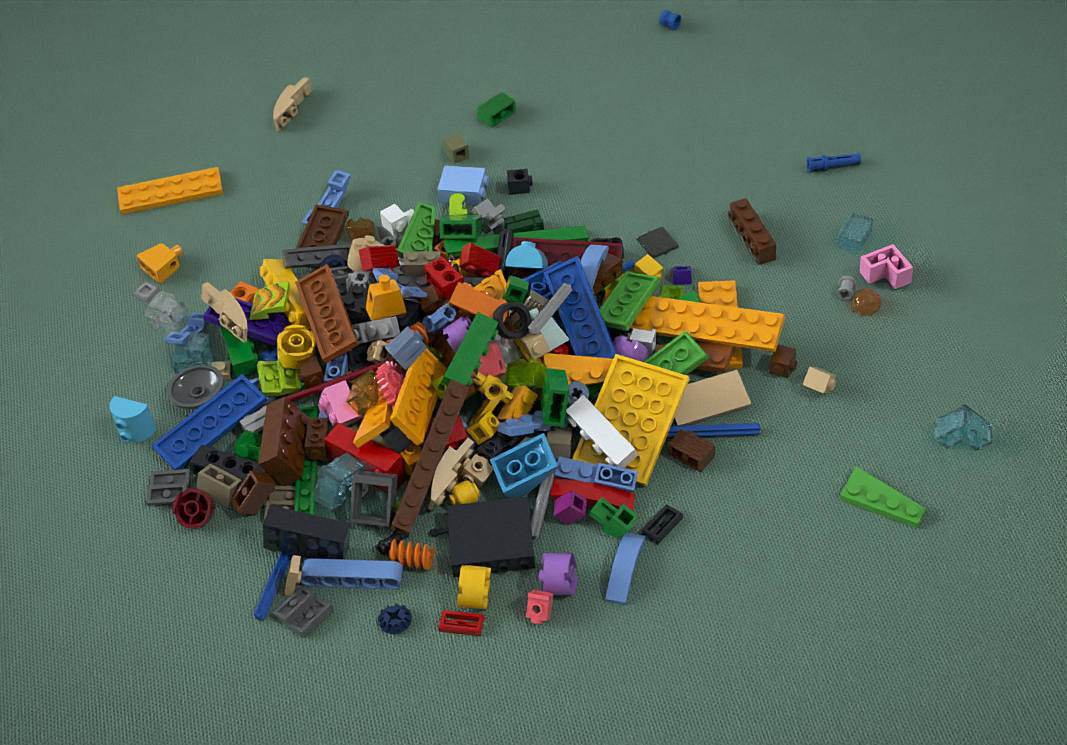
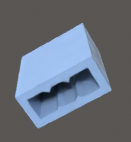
(463, 180)

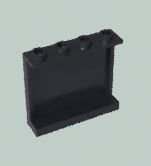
(491, 535)

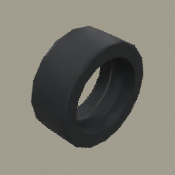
(525, 319)

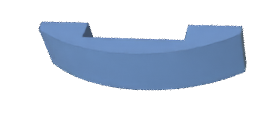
(333, 196)
(591, 261)
(407, 292)
(194, 325)
(624, 567)

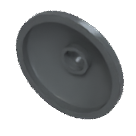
(195, 386)

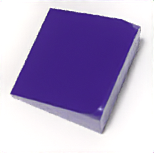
(682, 275)

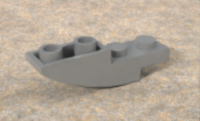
(376, 329)

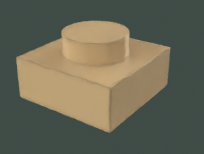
(224, 367)

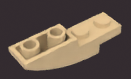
(288, 101)
(229, 309)
(447, 471)

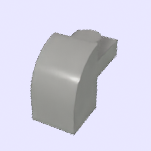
(491, 215)

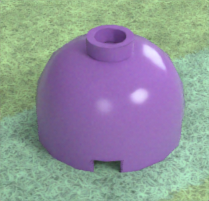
(631, 350)

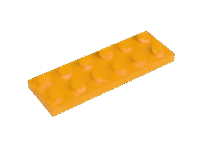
(169, 190)
(722, 294)
(417, 397)

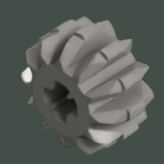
(360, 278)

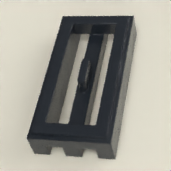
(665, 525)

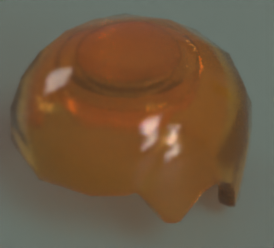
(360, 228)
(866, 302)

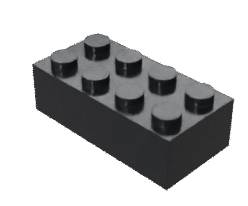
(355, 306)
(305, 534)

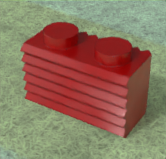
(379, 257)
(479, 261)

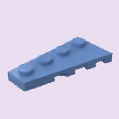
(526, 424)

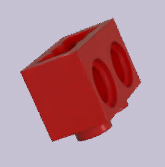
(443, 277)

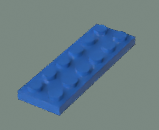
(580, 311)
(209, 422)

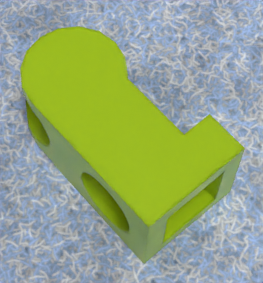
(457, 204)

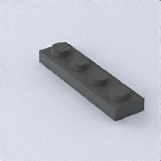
(312, 255)

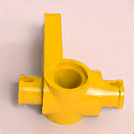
(484, 383)

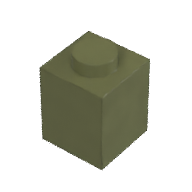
(456, 148)

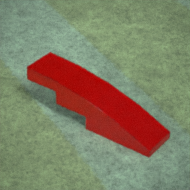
(592, 492)

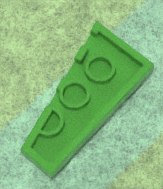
(419, 232)
(875, 496)

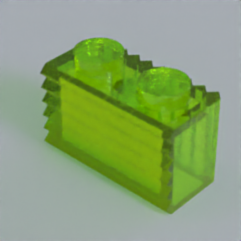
(525, 373)

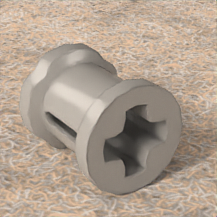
(845, 291)

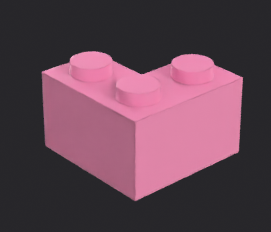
(886, 264)
(334, 404)

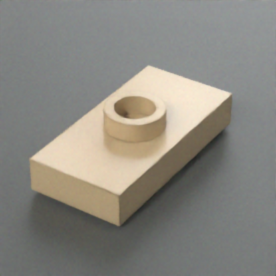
(294, 575)

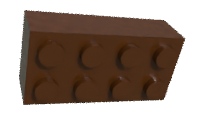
(283, 441)

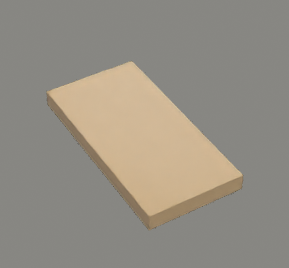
(712, 398)

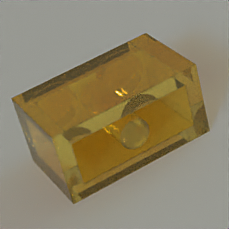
(364, 392)

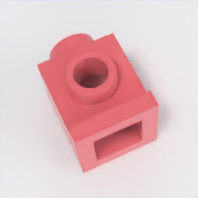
(544, 601)

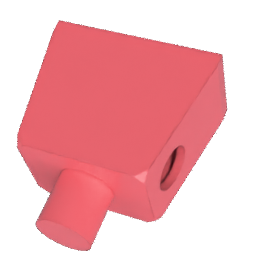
(492, 364)

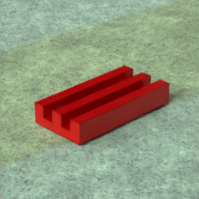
(461, 626)

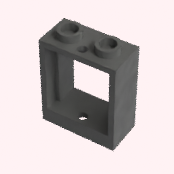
(374, 478)

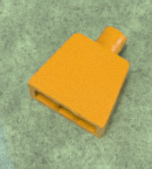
(160, 261)
(384, 299)

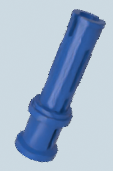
(825, 162)

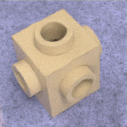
(477, 470)

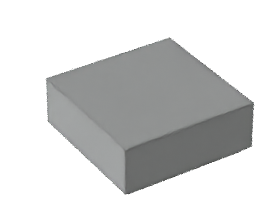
(146, 292)

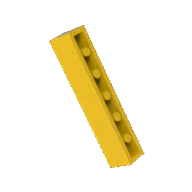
(274, 272)

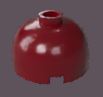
(193, 508)

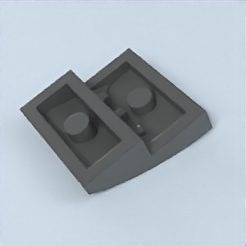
(167, 485)
(303, 611)

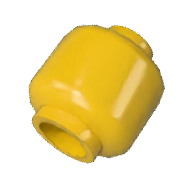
(464, 493)

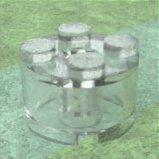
(165, 312)

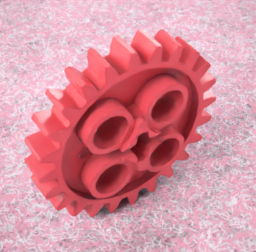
(390, 380)

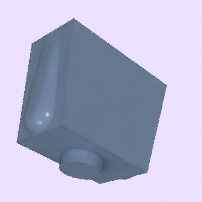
(406, 347)

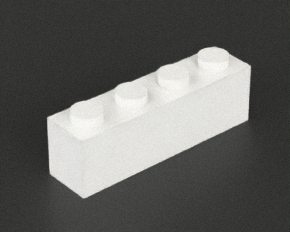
(601, 433)

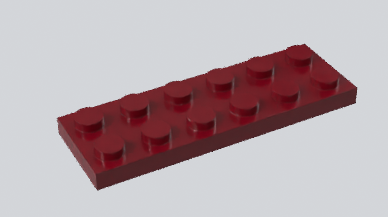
(565, 250)

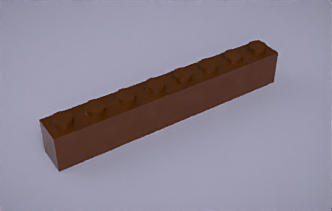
(429, 458)

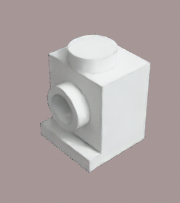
(645, 337)

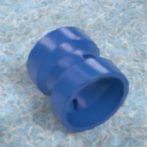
(670, 20)

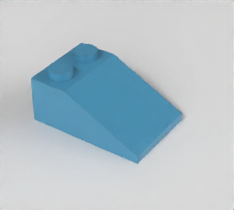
(524, 466)

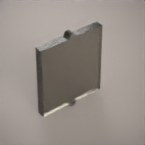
(657, 242)

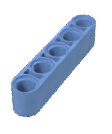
(352, 573)

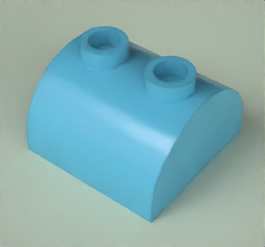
(526, 257)
(132, 419)

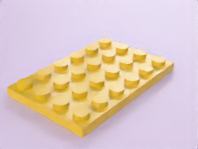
(641, 407)

